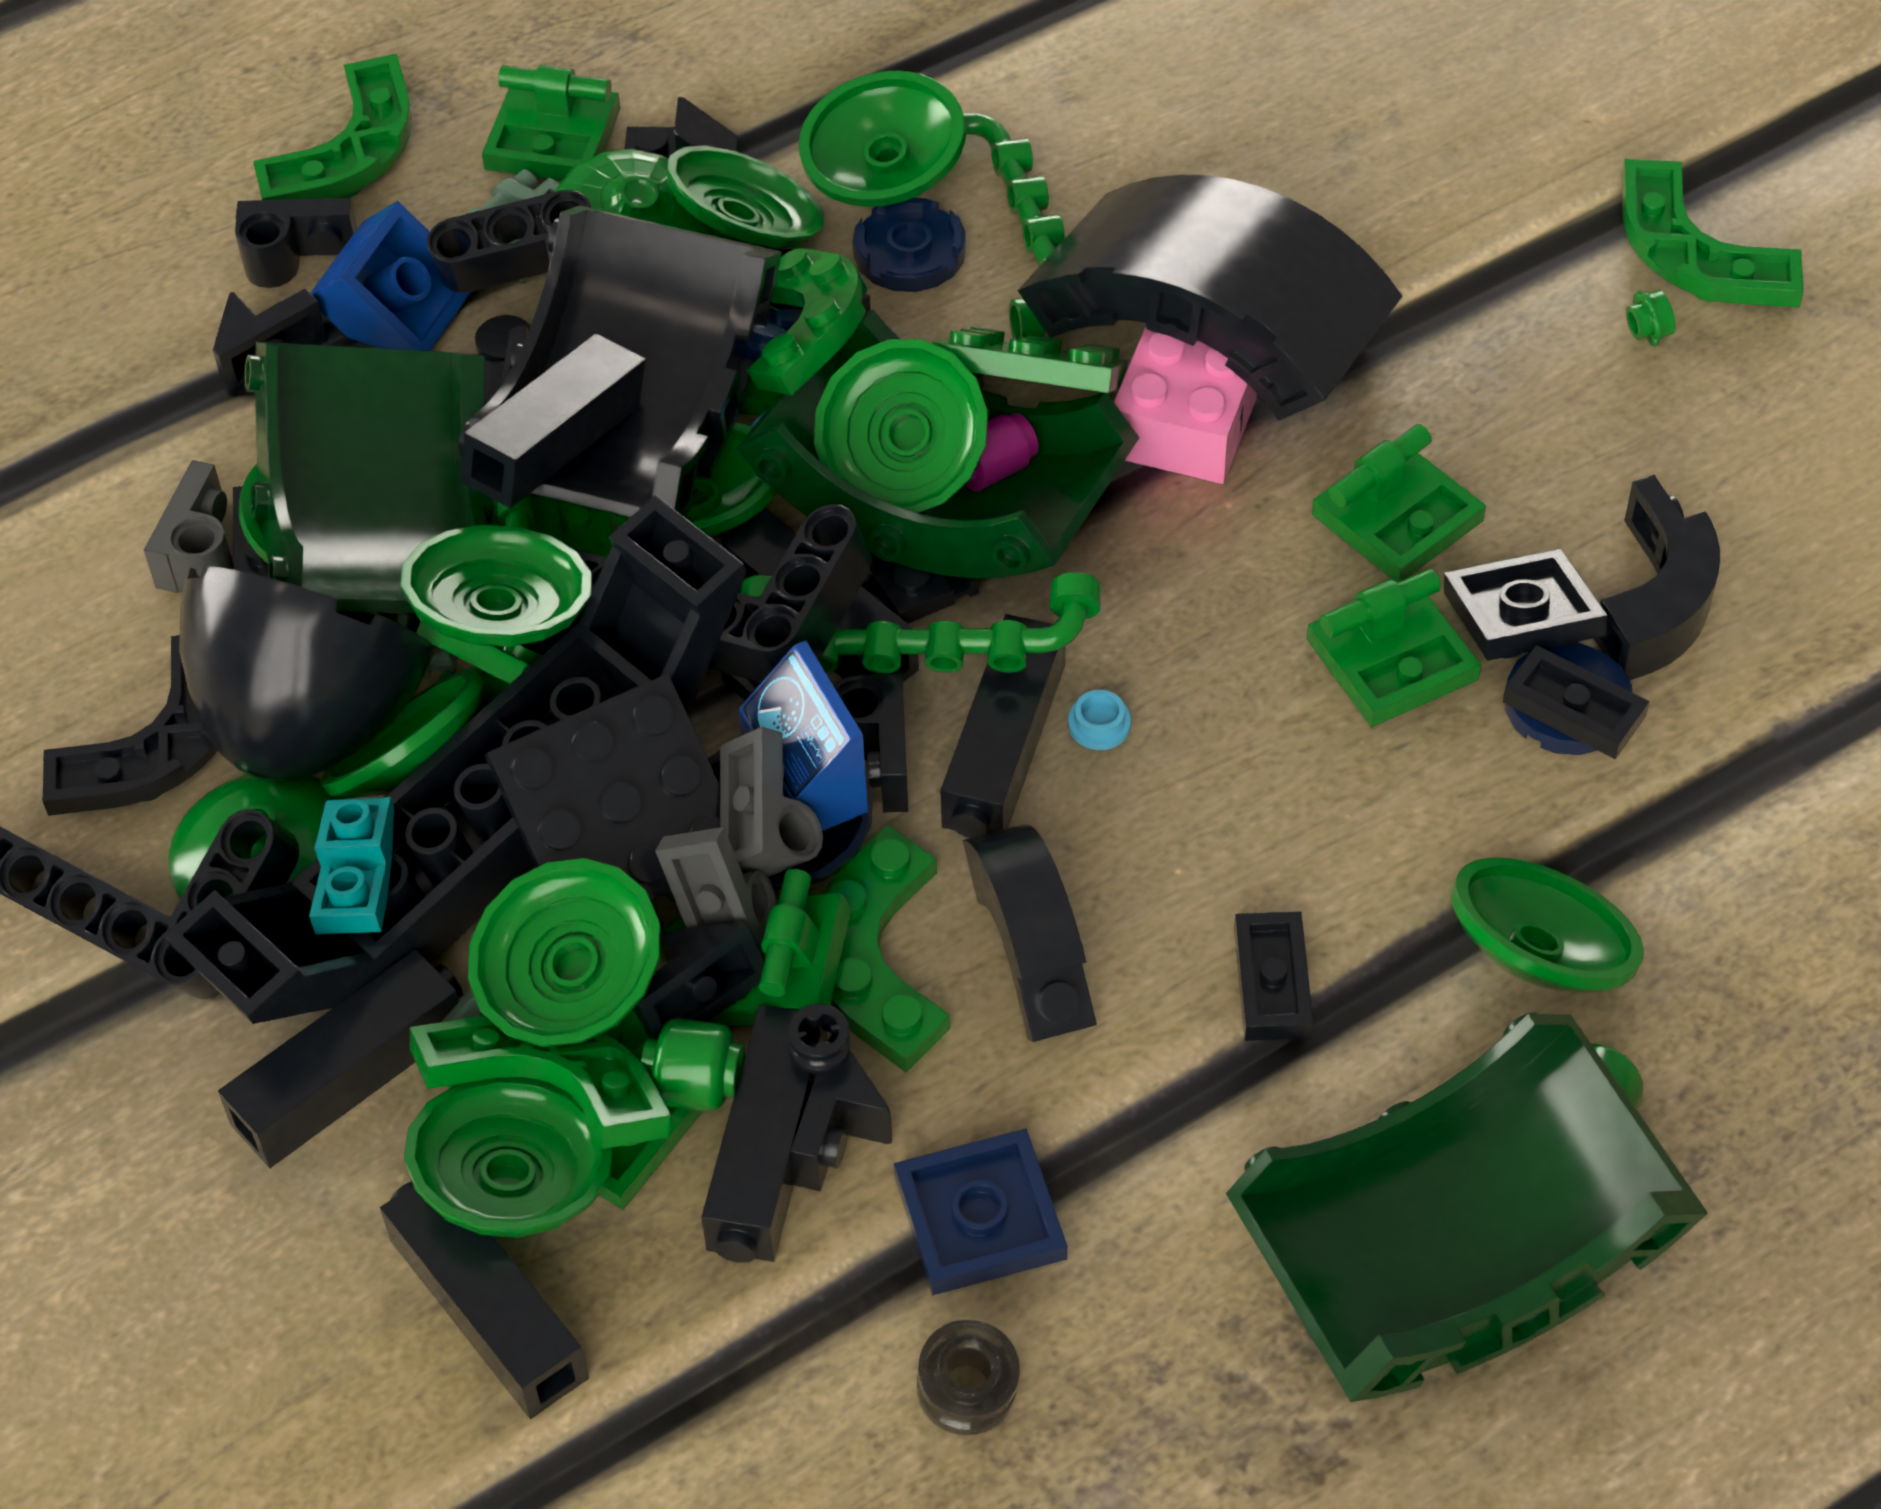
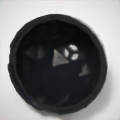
(286, 676)

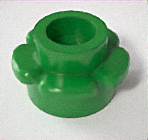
(1650, 316)

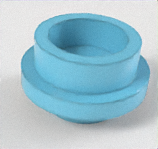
(1099, 720)

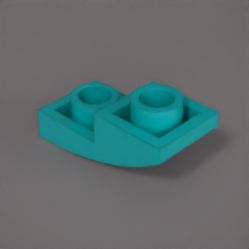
(355, 866)

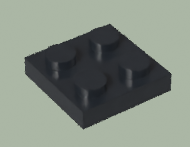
(1525, 604)

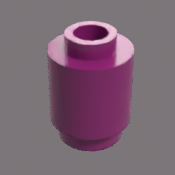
(1008, 450)

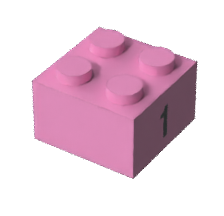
(1184, 407)

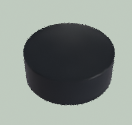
(494, 335)

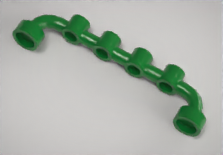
(1024, 198)
(944, 643)

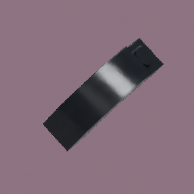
(1666, 615)
(1037, 927)

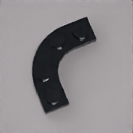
(133, 766)

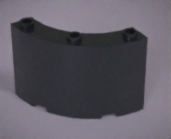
(1224, 269)
(681, 306)

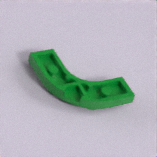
(357, 154)
(1693, 260)
(832, 311)
(866, 990)
(597, 1073)

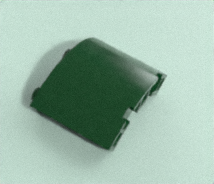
(360, 463)
(981, 534)
(1466, 1211)

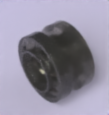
(972, 1345)

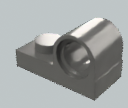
(190, 530)
(761, 823)
(711, 883)

